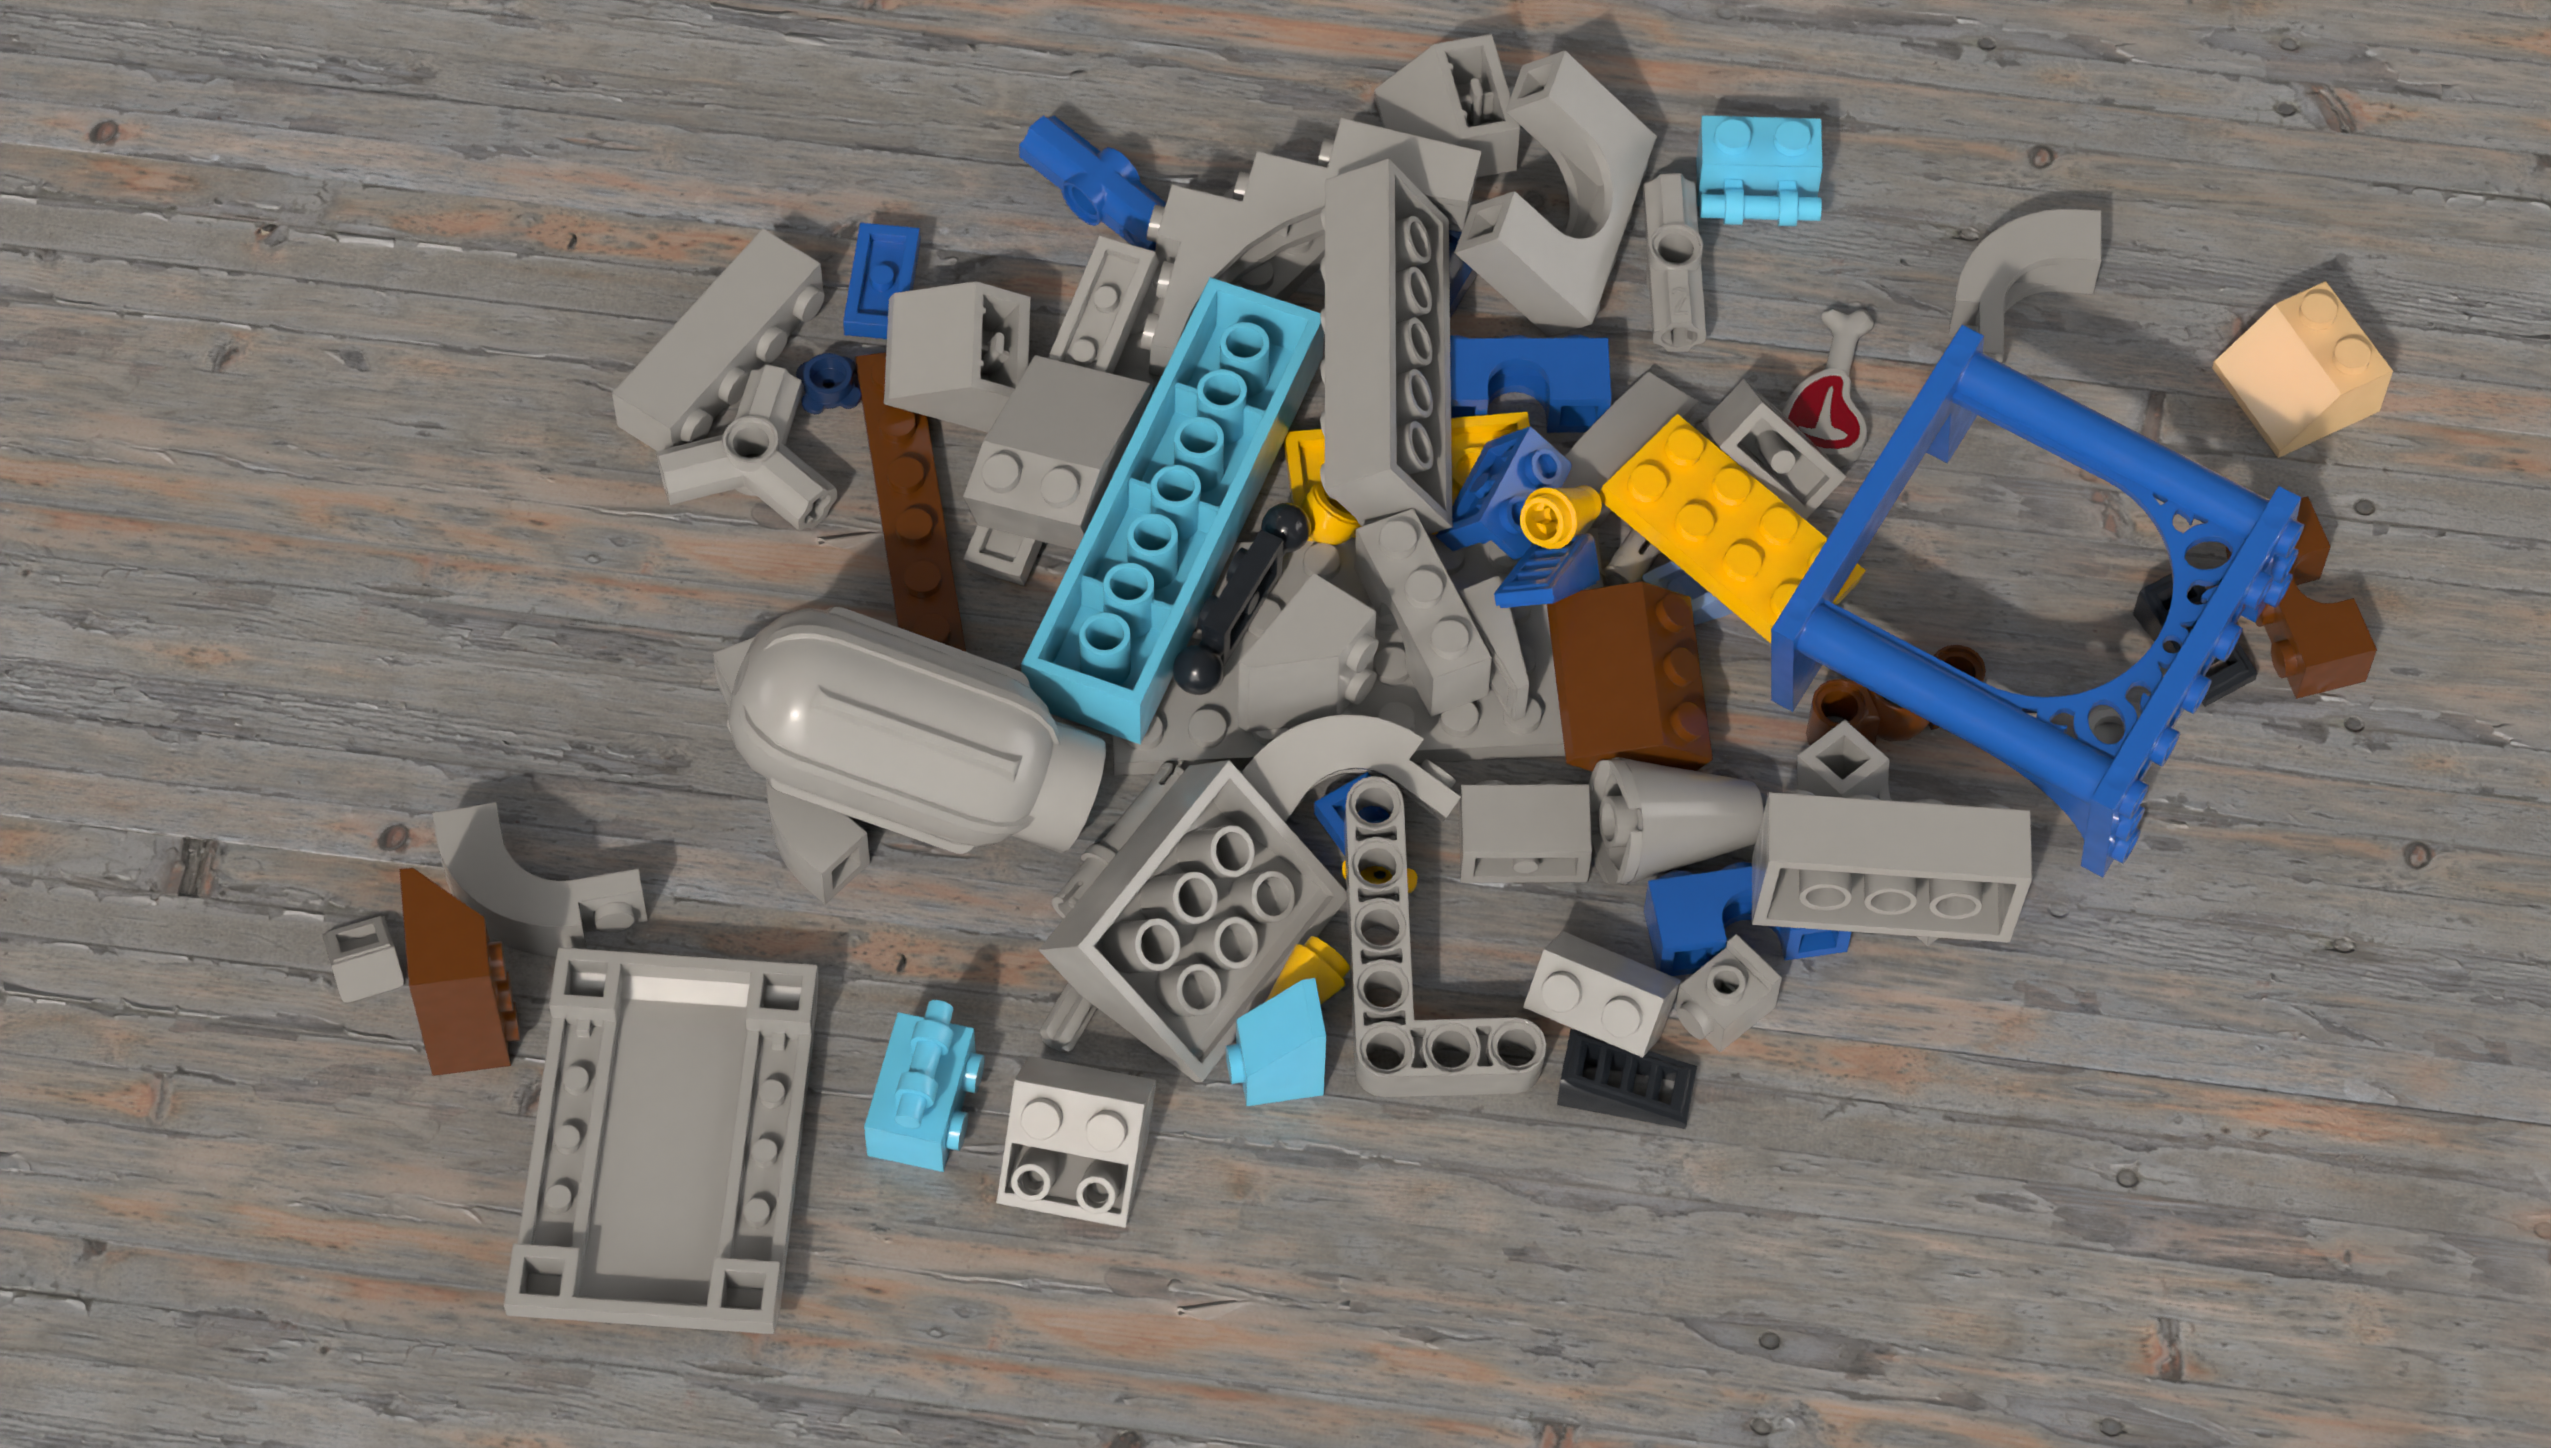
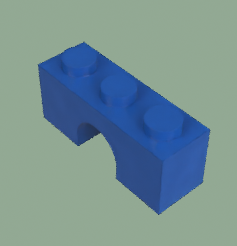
(1561, 373)
(1690, 914)

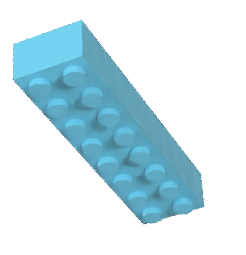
(1174, 509)

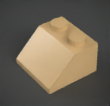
(2304, 370)

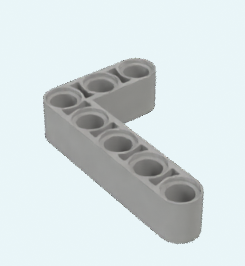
(1391, 968)

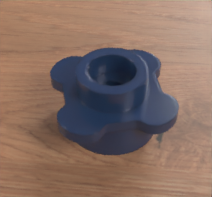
(823, 370)

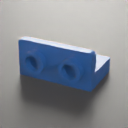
(1497, 489)

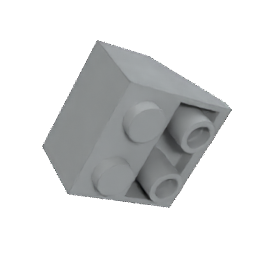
(1455, 97)
(956, 351)
(1075, 1141)

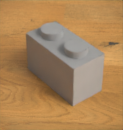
(1524, 832)
(1602, 994)

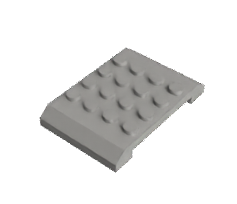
(666, 1142)

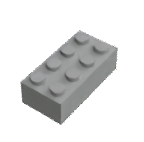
(1891, 866)

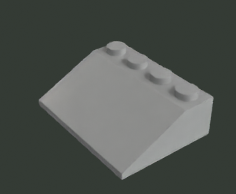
(1195, 918)

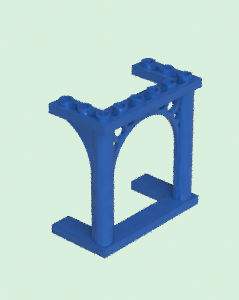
(2086, 778)

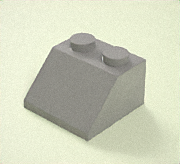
(1308, 660)

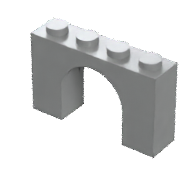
(1603, 158)

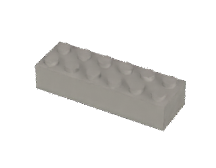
(1386, 348)

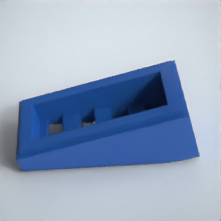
(1550, 574)

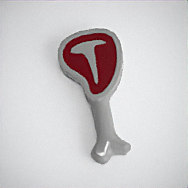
(1823, 402)

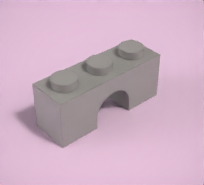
(1439, 637)

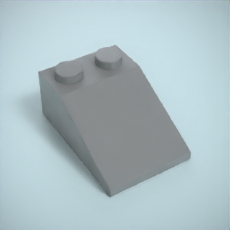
(1054, 451)

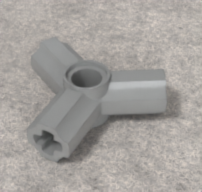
(761, 429)

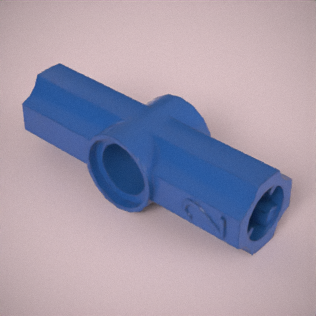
(1093, 182)

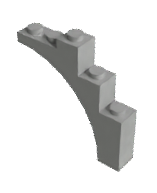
(1279, 209)

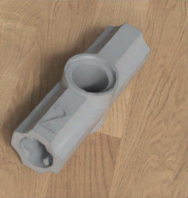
(1674, 287)

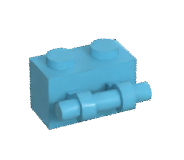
(1759, 169)
(923, 1089)

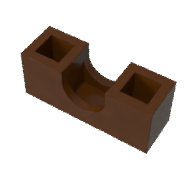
(2315, 641)

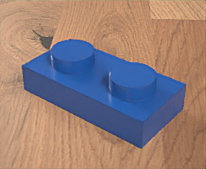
(881, 266)

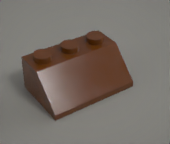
(1629, 677)
(456, 980)

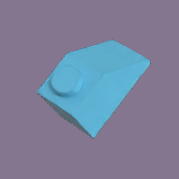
(1280, 1047)

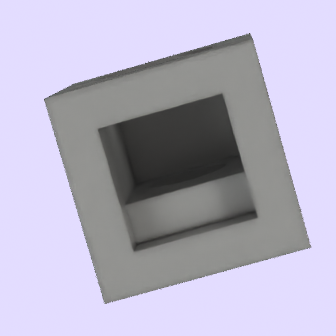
(1750, 990)

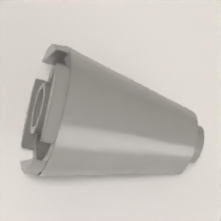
(1667, 818)

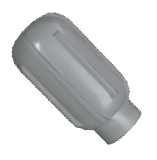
(909, 734)

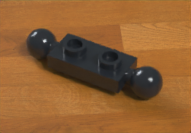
(1250, 581)

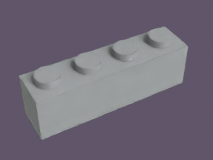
(718, 342)

